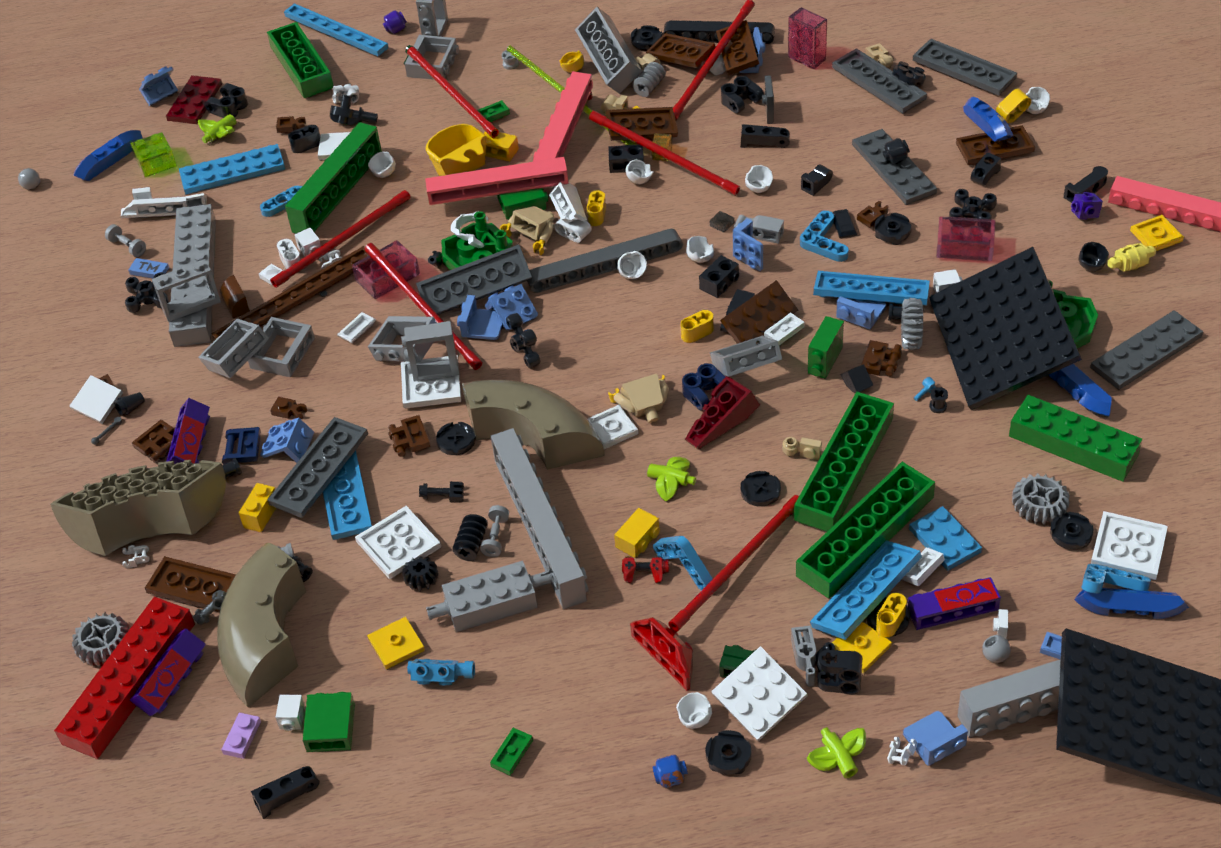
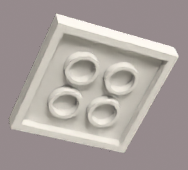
(429, 391)
(397, 541)
(1129, 544)
(759, 693)

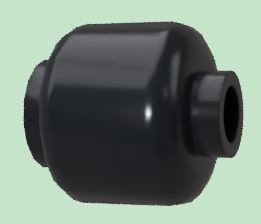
(896, 150)

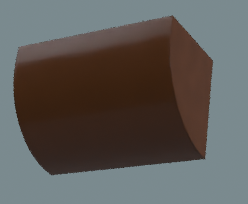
(234, 297)

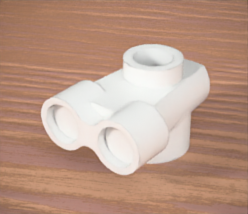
(348, 90)

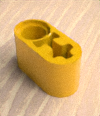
(1013, 105)
(596, 208)
(697, 326)
(891, 615)

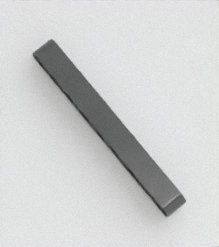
(602, 260)

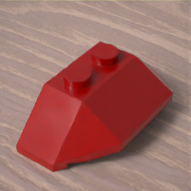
(665, 648)

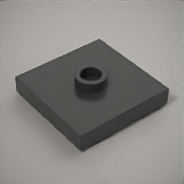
(768, 100)

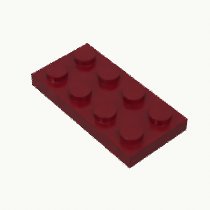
(189, 104)

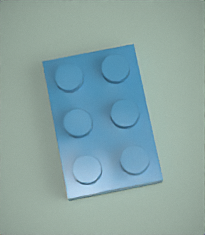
(946, 535)

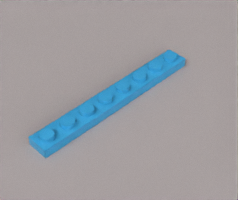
(336, 29)

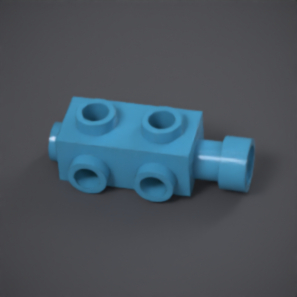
(439, 671)

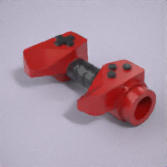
(657, 565)

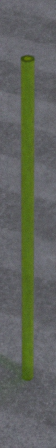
(551, 81)

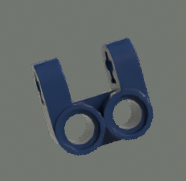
(705, 378)

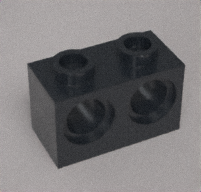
(621, 156)
(719, 276)

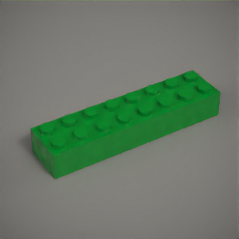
(333, 179)
(844, 462)
(864, 529)

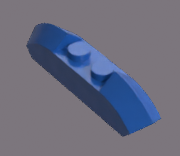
(987, 119)
(107, 155)
(1083, 389)
(1159, 603)

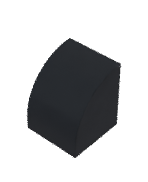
(857, 379)

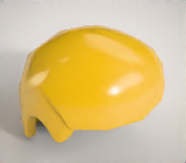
(572, 61)

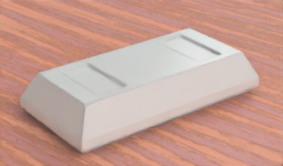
(356, 327)

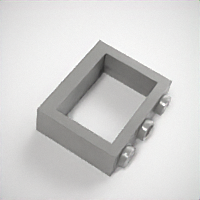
(432, 16)
(433, 44)
(192, 302)
(393, 326)
(426, 334)
(303, 338)
(234, 347)
(746, 355)

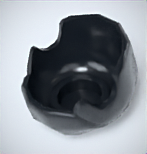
(1093, 256)

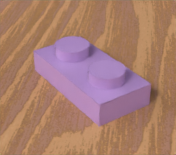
(241, 735)

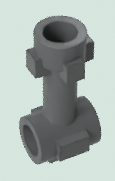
(202, 616)

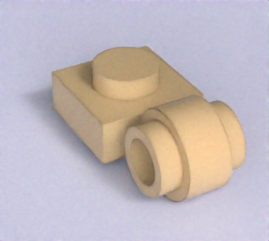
(879, 54)
(807, 447)

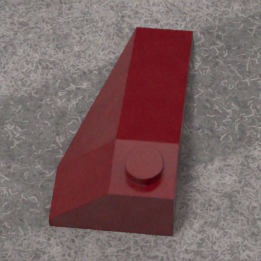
(728, 407)

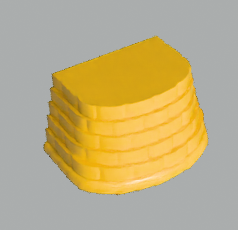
(457, 149)

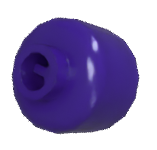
(394, 22)

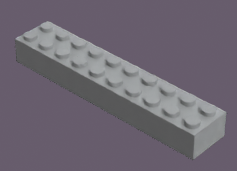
(192, 243)
(540, 518)

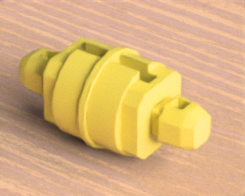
(1131, 257)

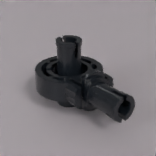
(349, 116)

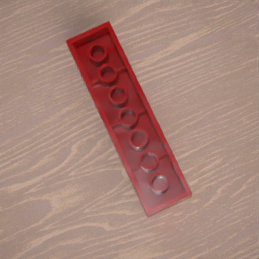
(105, 701)

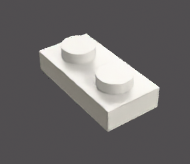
(785, 328)
(924, 567)

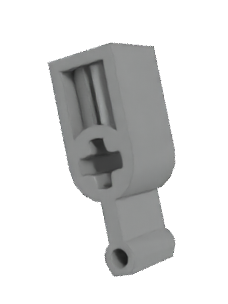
(765, 228)
(804, 652)

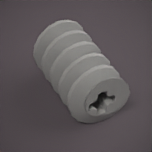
(649, 79)

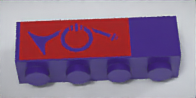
(189, 432)
(953, 603)
(168, 672)

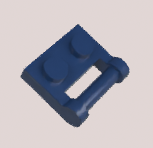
(247, 445)

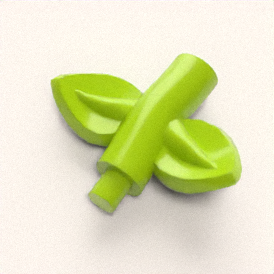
(217, 129)
(670, 476)
(838, 751)

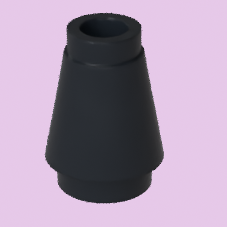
(128, 403)

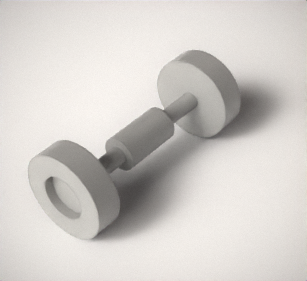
(136, 247)
(499, 515)

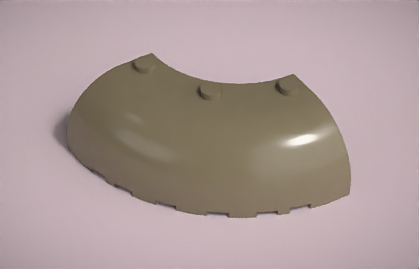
(539, 416)
(142, 504)
(252, 623)

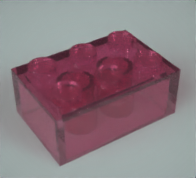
(807, 38)
(965, 238)
(375, 279)

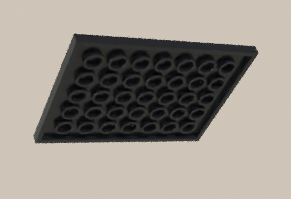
(1004, 328)
(1140, 715)

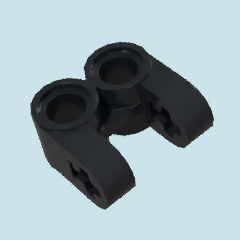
(734, 94)
(232, 100)
(846, 671)

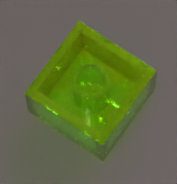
(153, 154)

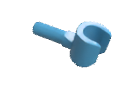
(928, 384)

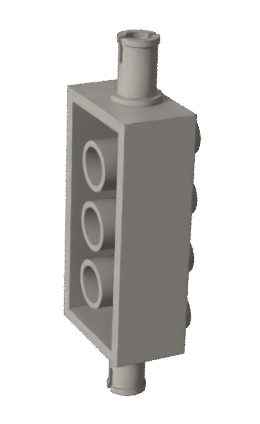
(489, 596)

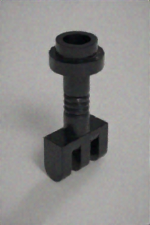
(455, 491)

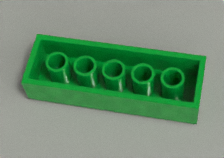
(300, 60)
(1075, 437)

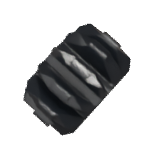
(420, 573)

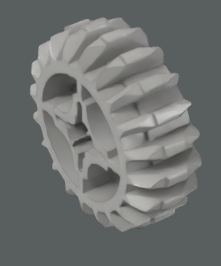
(912, 324)
(1041, 493)
(88, 640)

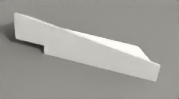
(567, 202)
(161, 206)

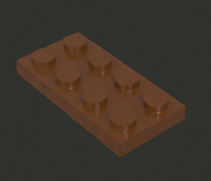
(681, 50)
(740, 50)
(644, 121)
(977, 145)
(759, 313)
(187, 582)

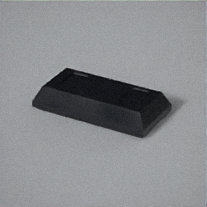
(844, 223)

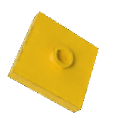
(1157, 233)
(866, 642)
(395, 643)

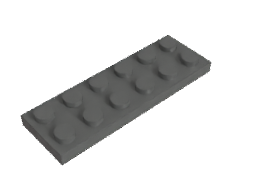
(965, 66)
(879, 80)
(903, 177)
(475, 278)
(1146, 349)
(317, 467)

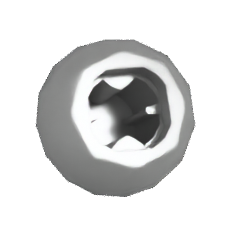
(29, 178)
(996, 649)

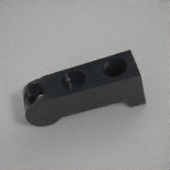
(764, 136)
(1090, 183)
(284, 790)

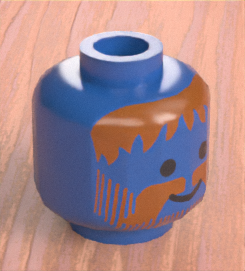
(669, 771)

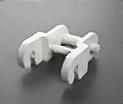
(332, 256)
(136, 559)
(908, 750)

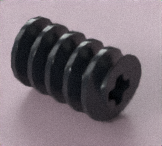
(470, 537)

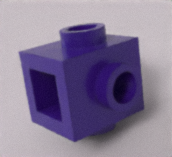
(1086, 205)

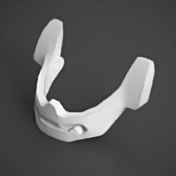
(458, 222)

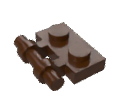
(875, 358)
(415, 435)
(153, 438)

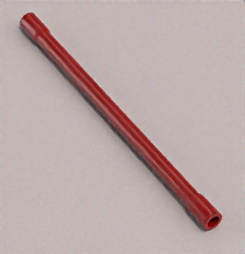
(744, 12)
(487, 126)
(723, 183)
(377, 256)
(286, 274)
(684, 615)

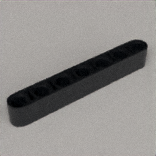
(707, 29)

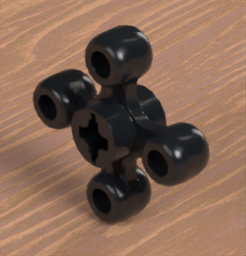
(973, 205)
(145, 293)
(523, 340)

